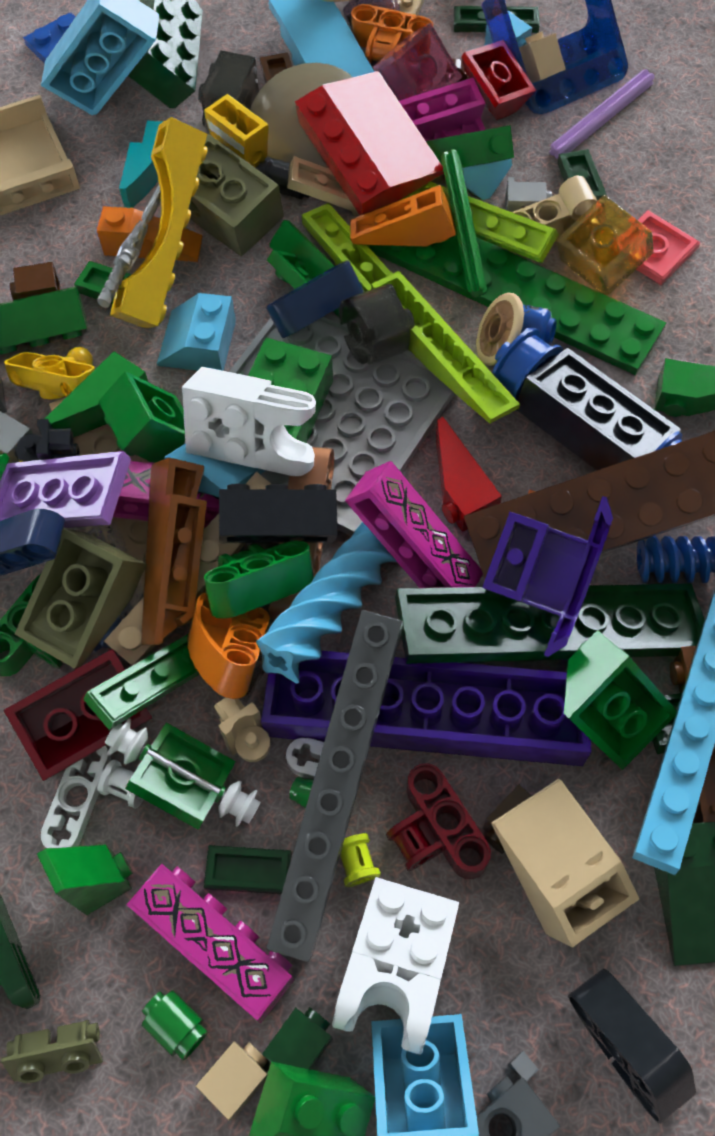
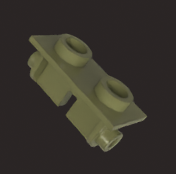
(33, 1056)

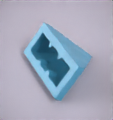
(485, 178)

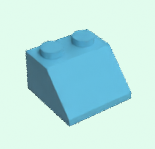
(199, 333)

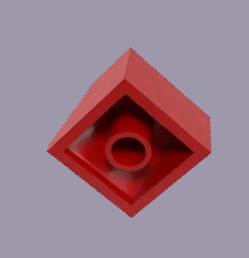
(498, 78)

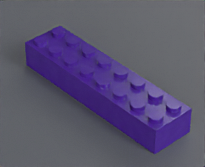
(439, 709)

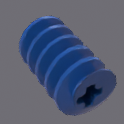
(676, 557)

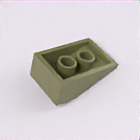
(79, 597)

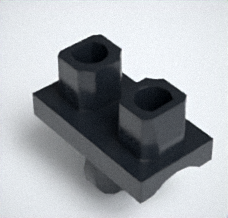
(52, 444)

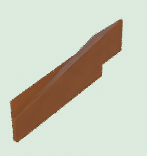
(172, 548)

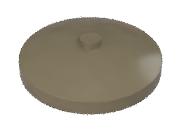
(277, 107)

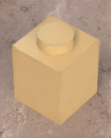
(541, 56)
(234, 1079)

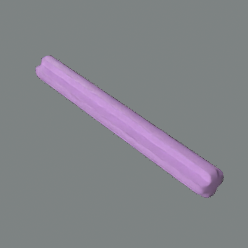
(602, 113)

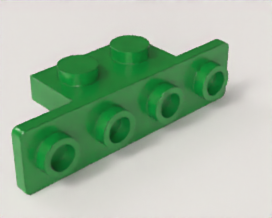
(296, 257)

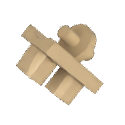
(242, 729)

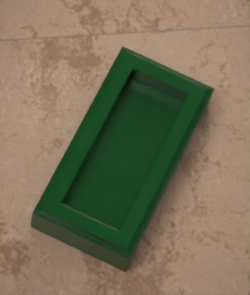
(246, 869)

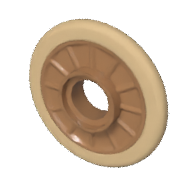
(499, 325)

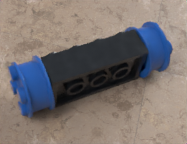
(579, 403)

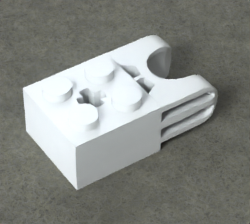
(244, 421)
(398, 959)

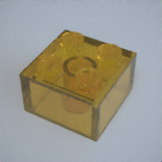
(605, 245)

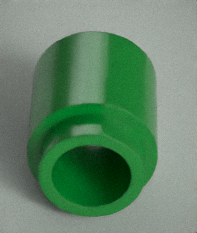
(173, 1024)

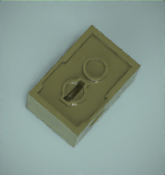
(234, 199)

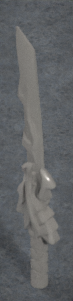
(128, 252)

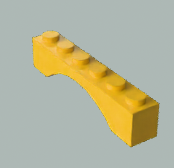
(176, 157)

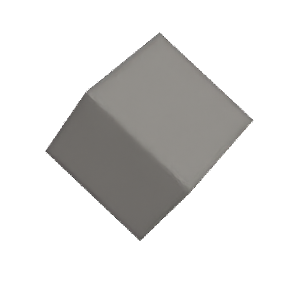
(523, 1066)

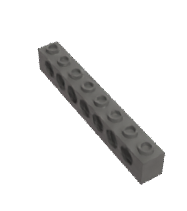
(335, 787)

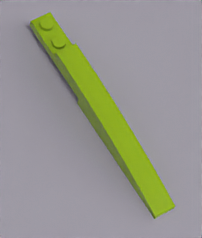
(431, 338)

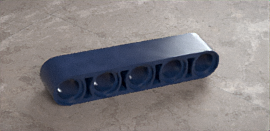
(29, 539)

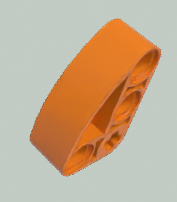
(226, 648)

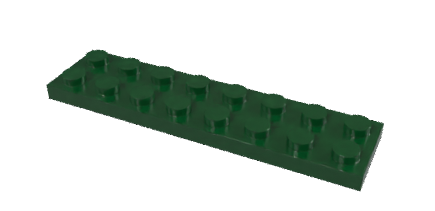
(487, 626)

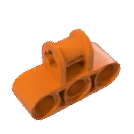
(382, 28)

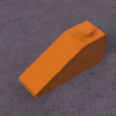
(118, 222)
(408, 222)

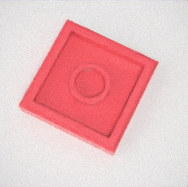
(670, 248)

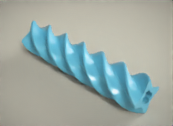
(319, 606)

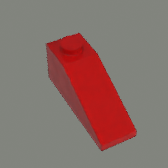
(462, 480)

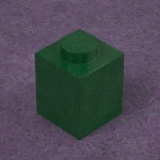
(300, 1040)

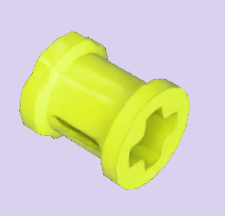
(357, 860)

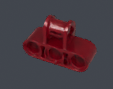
(425, 833)

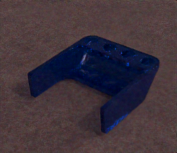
(591, 55)

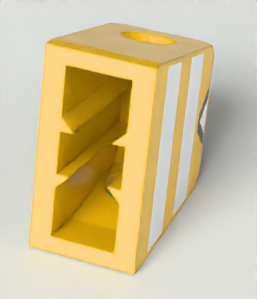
(238, 129)

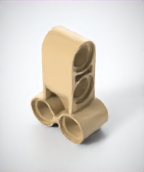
(564, 208)

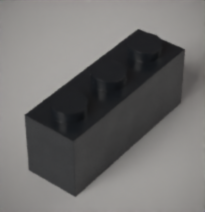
(277, 514)

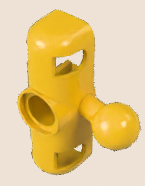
(50, 374)

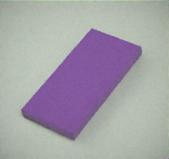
(76, 487)

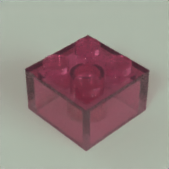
(418, 64)

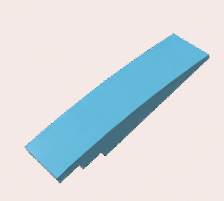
(319, 35)

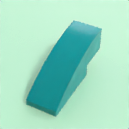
(139, 171)

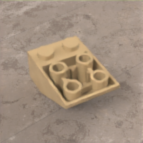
(564, 864)

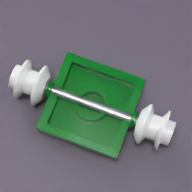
(181, 774)

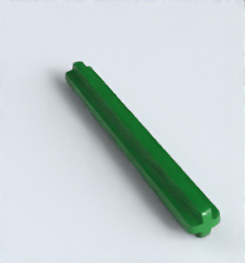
(463, 224)

